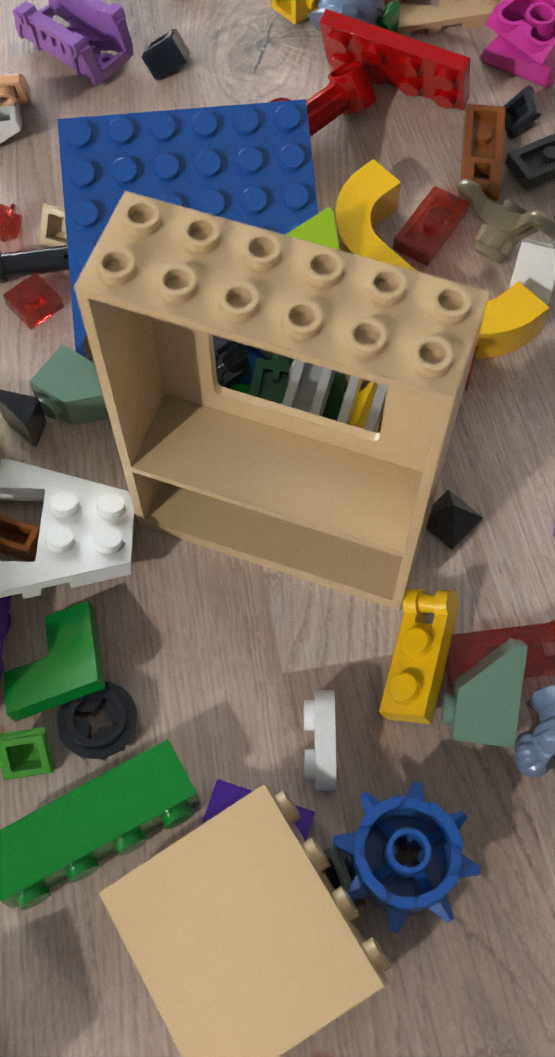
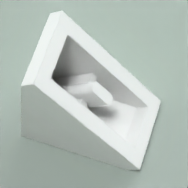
(535, 268)

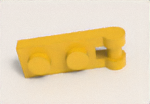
(419, 656)

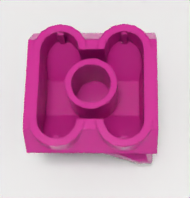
(523, 40)

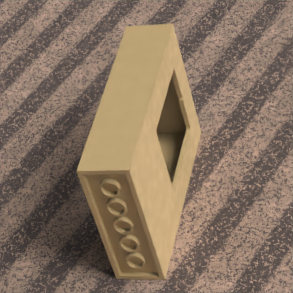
(248, 470)

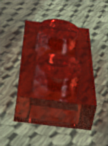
(430, 225)

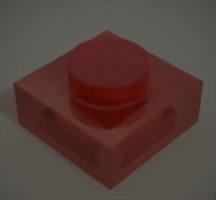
(33, 301)

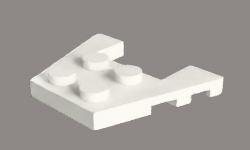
(81, 535)

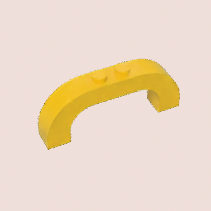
(372, 197)

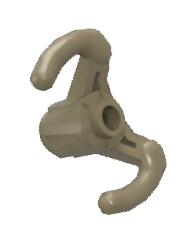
(504, 224)

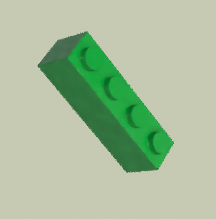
(92, 823)

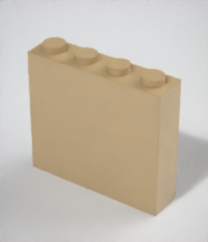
(245, 934)

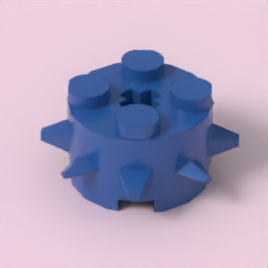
(435, 869)

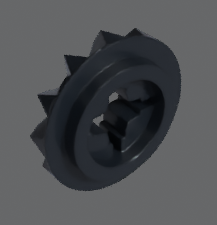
(76, 731)

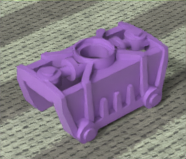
(92, 29)

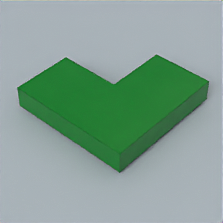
(67, 672)

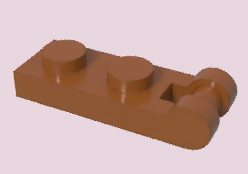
(483, 147)

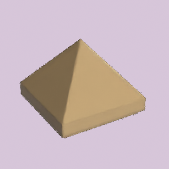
(52, 226)

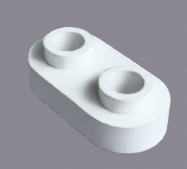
(321, 761)

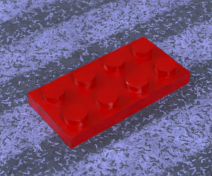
(398, 60)

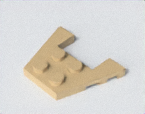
(447, 12)

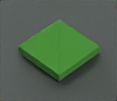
(25, 753)

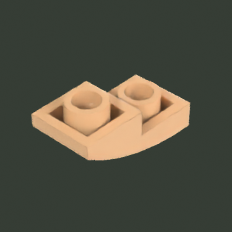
(14, 88)

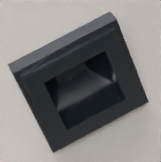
(521, 112)
(452, 519)

